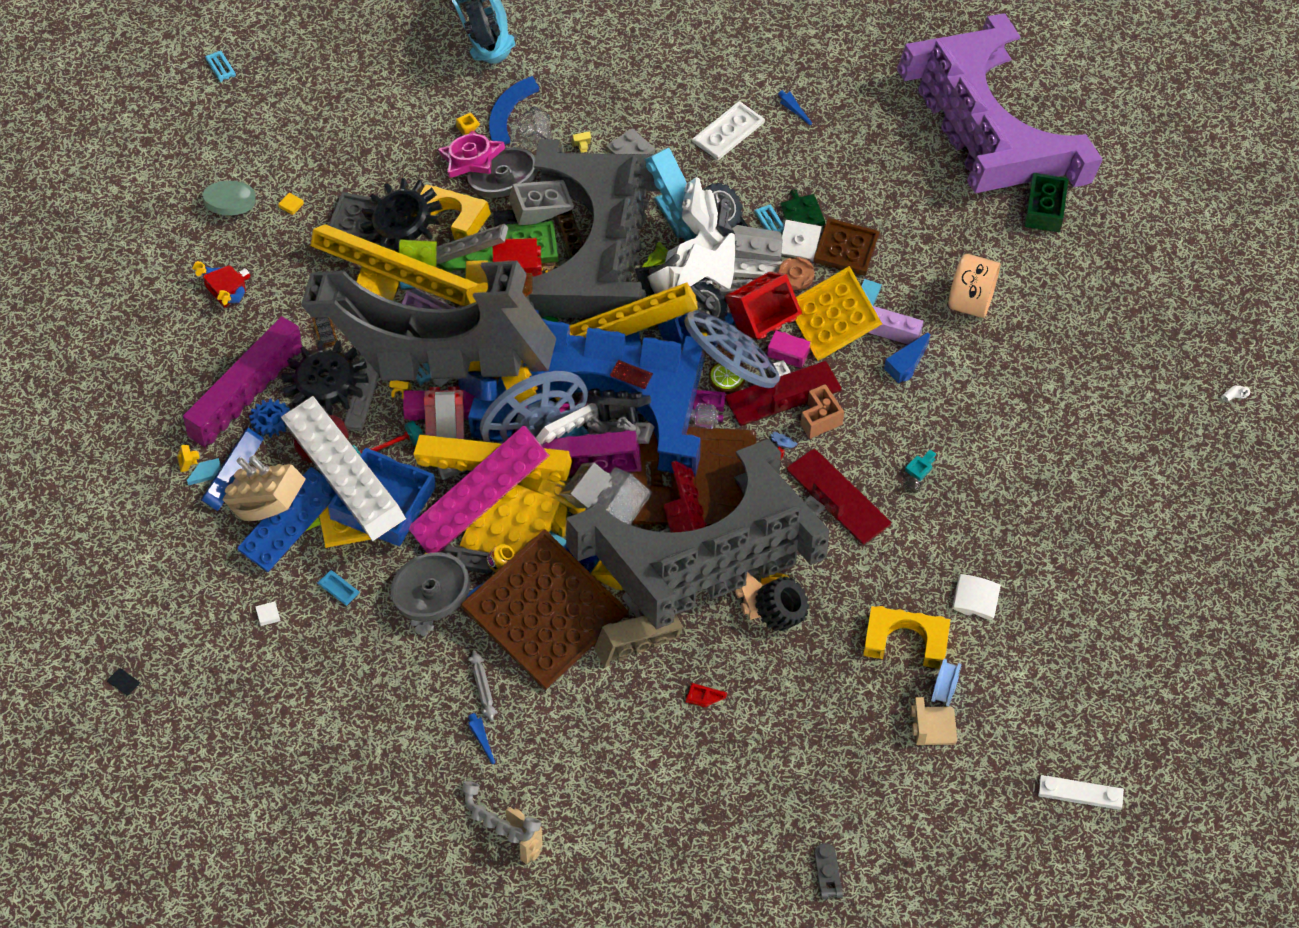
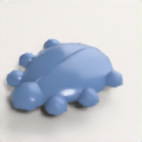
(782, 440)

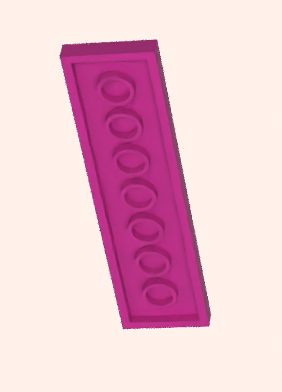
(478, 491)

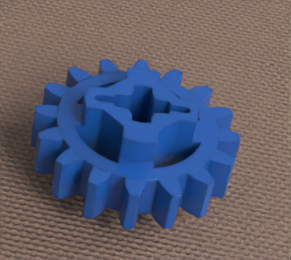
(268, 417)

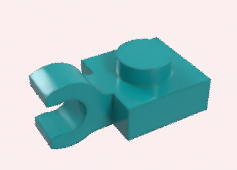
(919, 466)

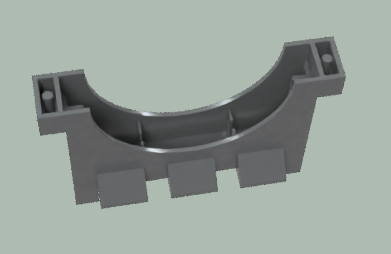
(600, 272)
(399, 337)
(668, 568)

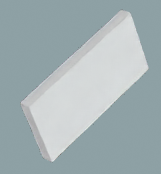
(728, 130)

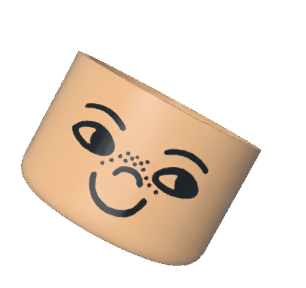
(973, 285)

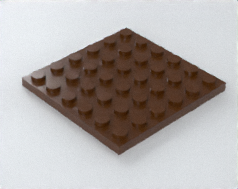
(544, 609)

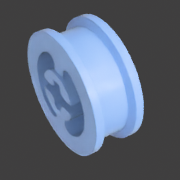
(946, 682)

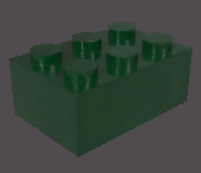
(1046, 202)

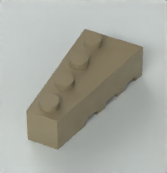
(633, 635)

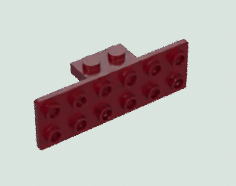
(790, 391)
(839, 496)
(686, 512)

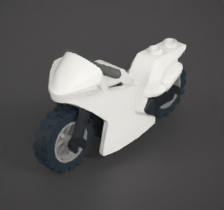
(709, 254)

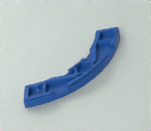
(505, 105)

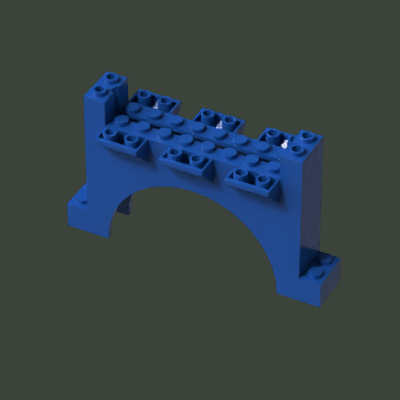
(594, 358)

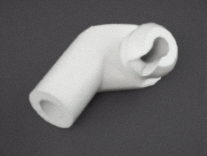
(1236, 392)

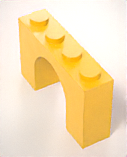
(473, 210)
(931, 628)

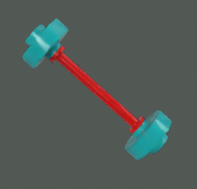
(412, 433)

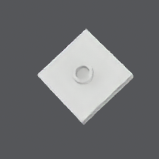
(800, 240)

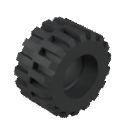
(782, 603)

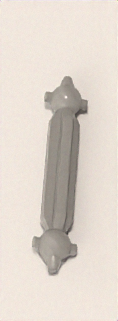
(482, 685)

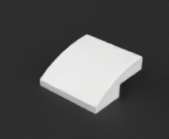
(976, 596)

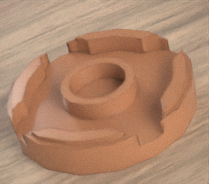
(799, 272)

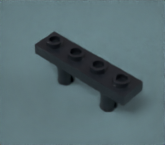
(621, 398)

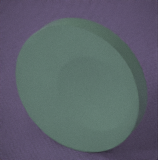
(229, 197)

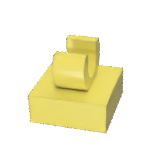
(581, 140)

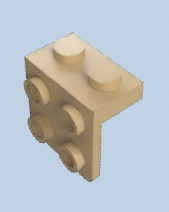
(933, 724)
(529, 849)

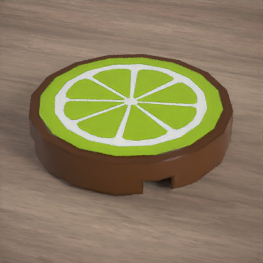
(724, 380)

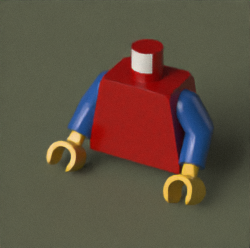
(223, 282)

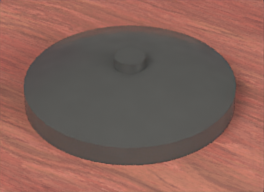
(507, 168)
(430, 587)

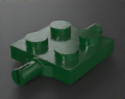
(803, 209)

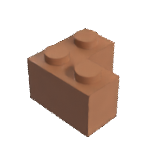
(823, 413)

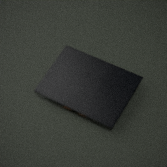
(123, 681)

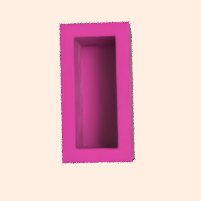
(788, 348)

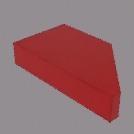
(703, 695)

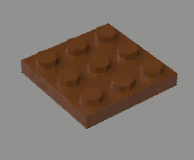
(846, 246)

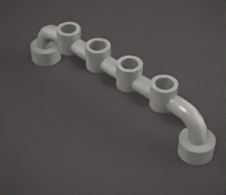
(491, 819)

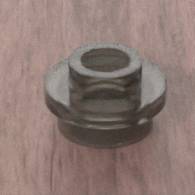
(912, 485)

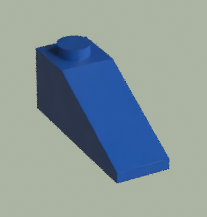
(904, 362)

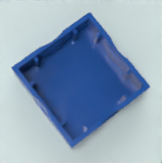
(406, 485)

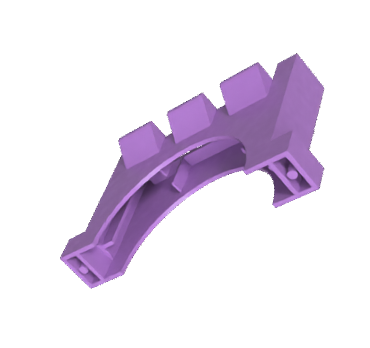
(999, 145)

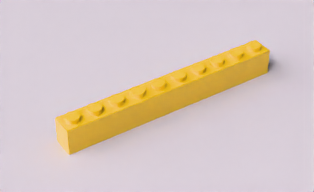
(392, 264)

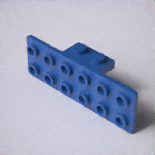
(278, 533)

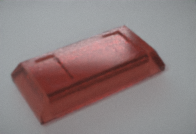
(631, 374)

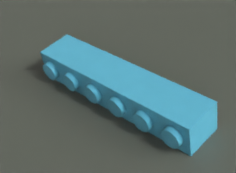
(671, 184)

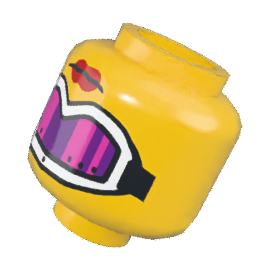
(499, 556)

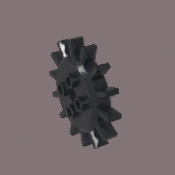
(386, 214)
(324, 391)

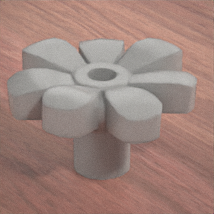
(422, 627)

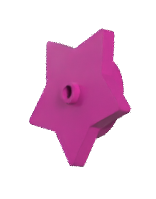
(471, 153)

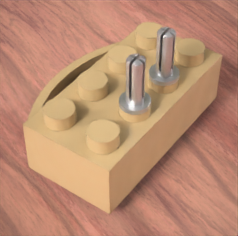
(262, 490)

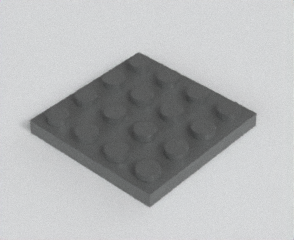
(349, 215)

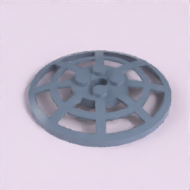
(736, 343)
(538, 414)

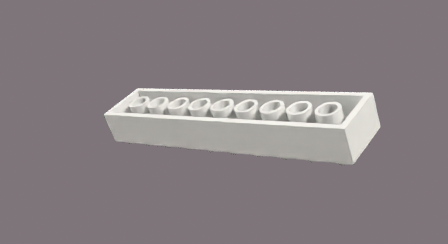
(343, 468)

